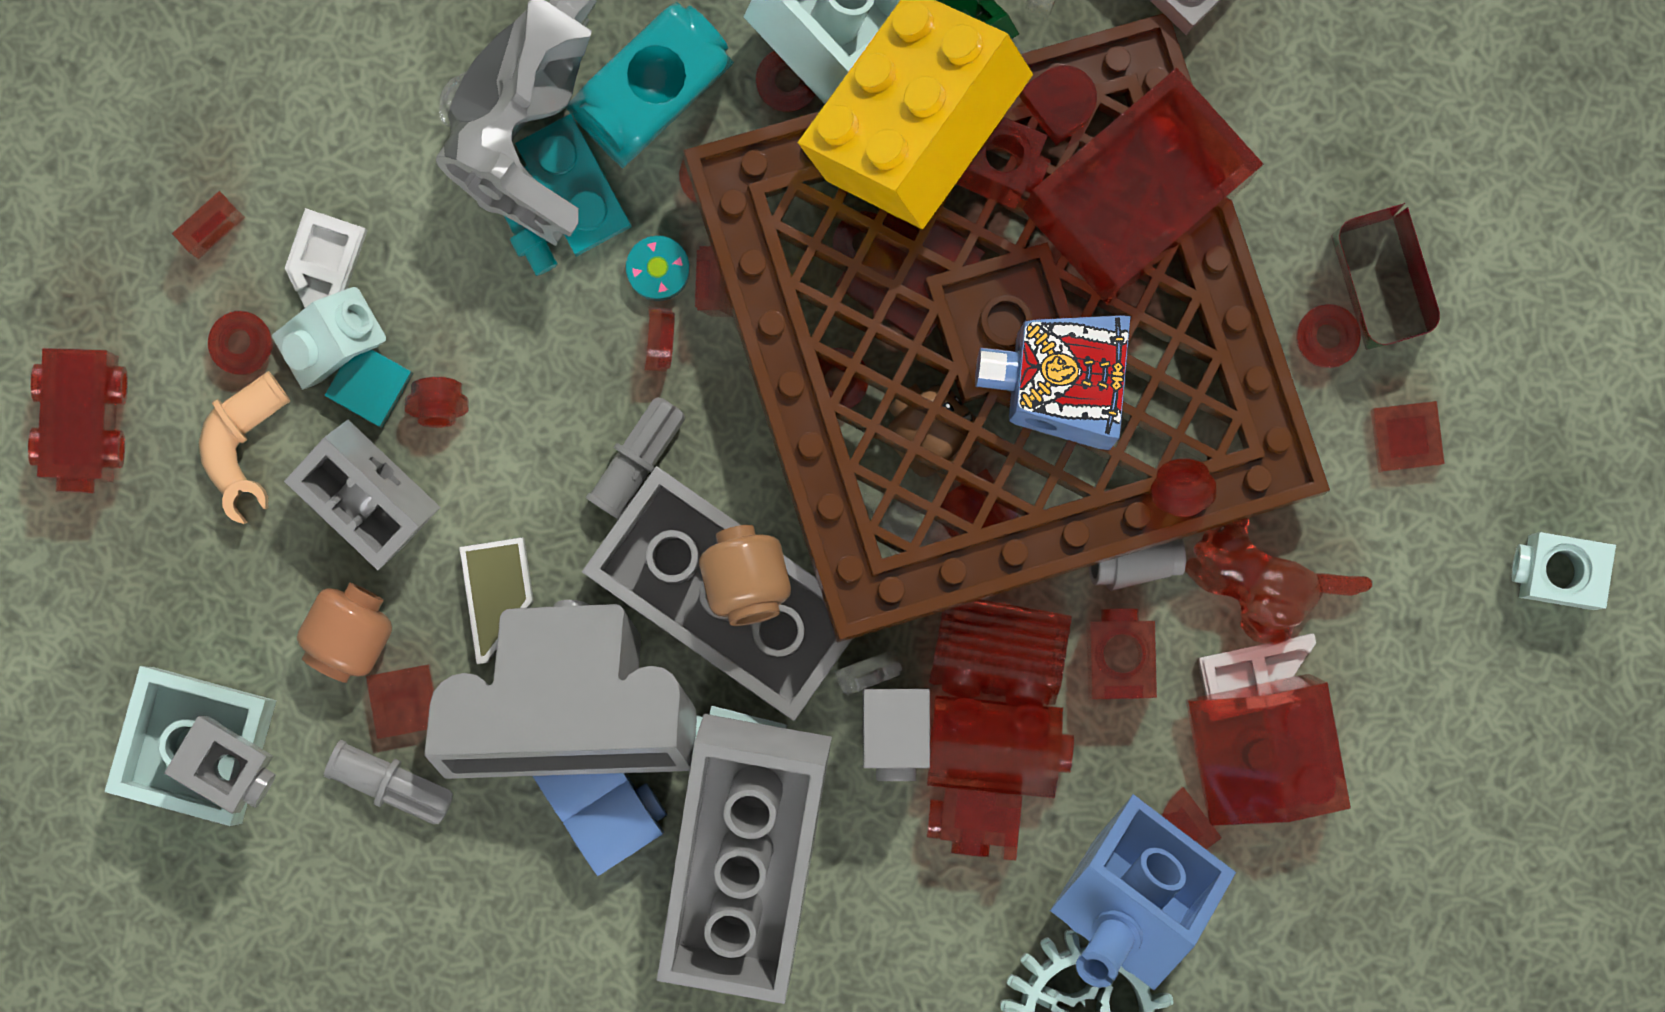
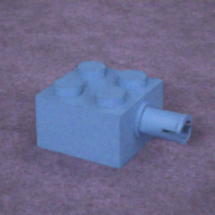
(1140, 897)

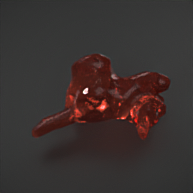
(1270, 590)

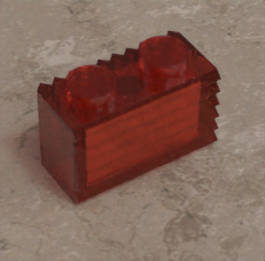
(1001, 652)

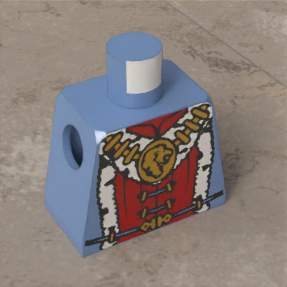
(1064, 377)

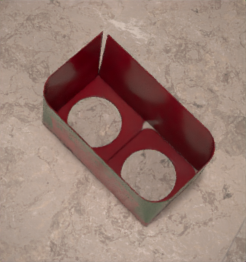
(1415, 264)

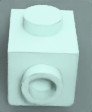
(328, 336)

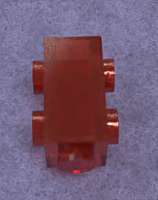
(77, 418)
(998, 747)

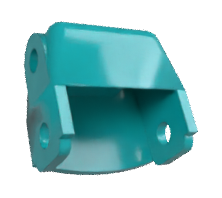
(650, 82)

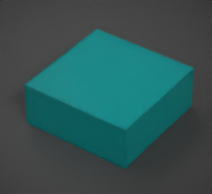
(369, 386)

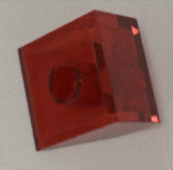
(1269, 752)

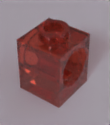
(1008, 186)
(1107, 683)

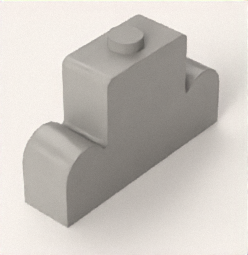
(562, 702)

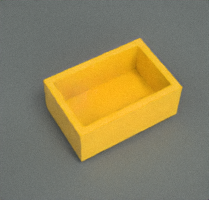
(916, 108)

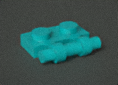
(565, 165)

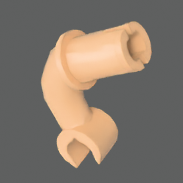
(227, 428)

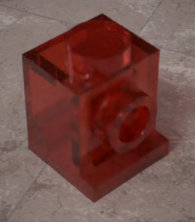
(976, 821)

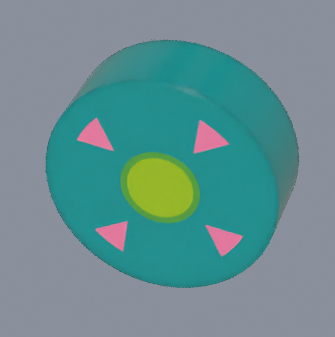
(657, 268)

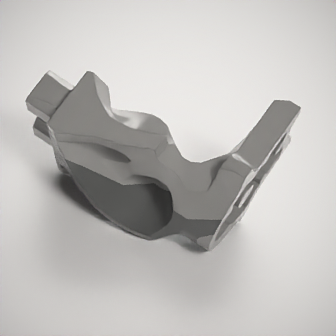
(514, 80)

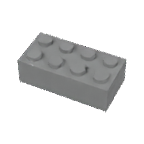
(655, 569)
(743, 858)

